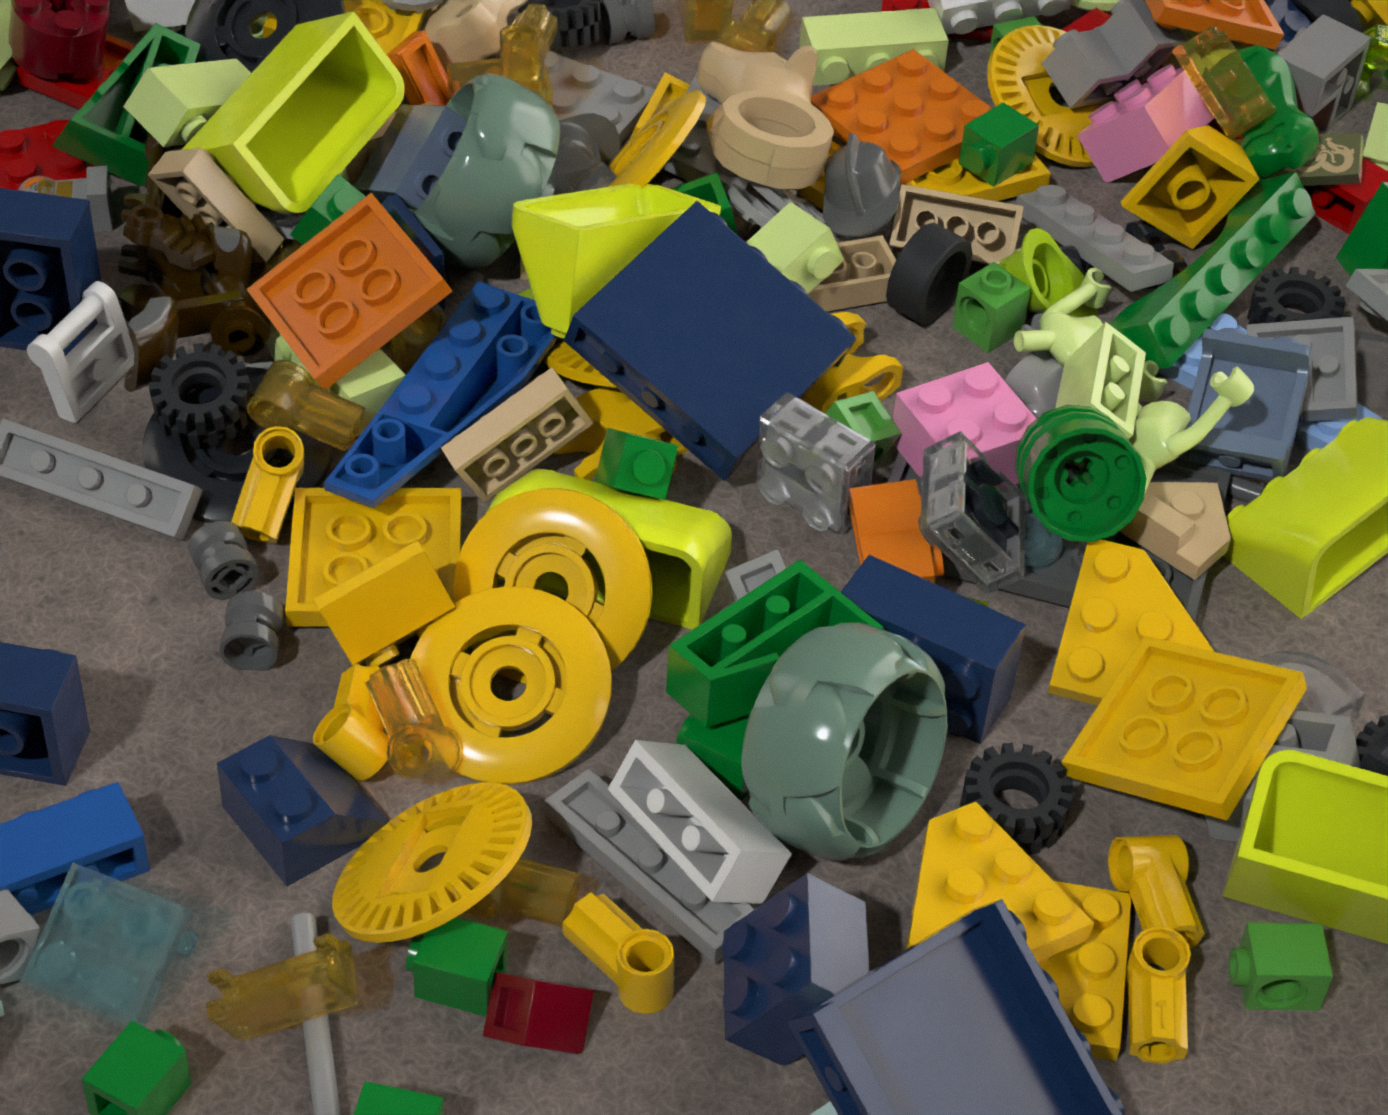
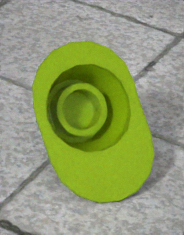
(1046, 271)

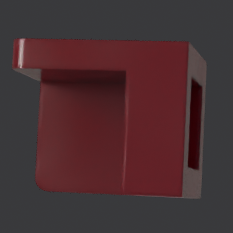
(538, 1013)

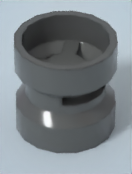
(626, 18)
(223, 560)
(251, 631)

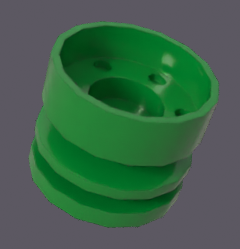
(1085, 502)

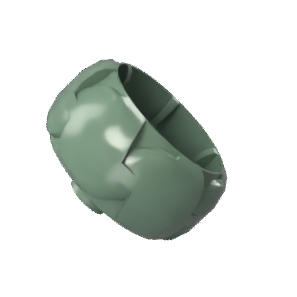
(498, 161)
(845, 740)

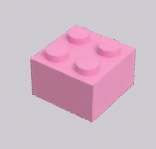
(1143, 122)
(968, 402)

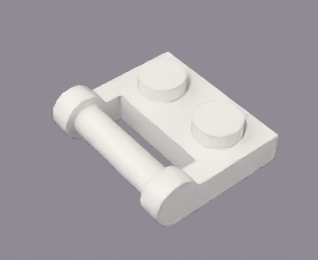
(94, 363)

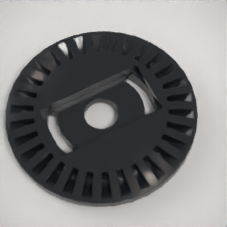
(235, 39)
(219, 472)

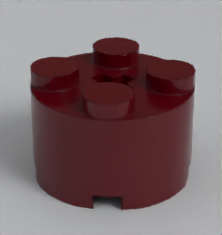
(58, 36)

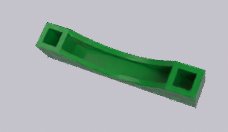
(1186, 305)

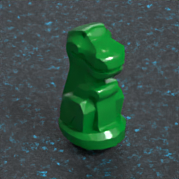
(1288, 134)

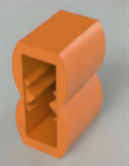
(888, 528)

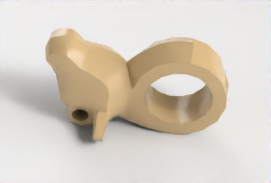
(468, 28)
(765, 115)

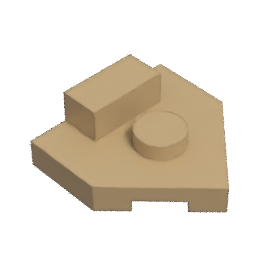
(1182, 525)

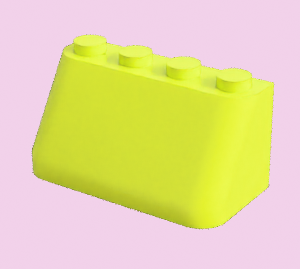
(303, 113)
(586, 238)
(1319, 521)
(681, 542)
(1316, 845)

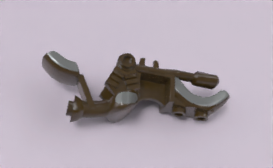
(196, 279)

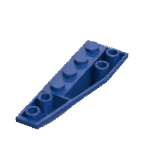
(462, 375)

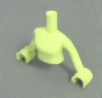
(1065, 333)
(1161, 425)

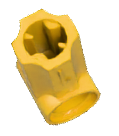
(269, 488)
(353, 728)
(1155, 876)
(623, 952)
(1158, 997)

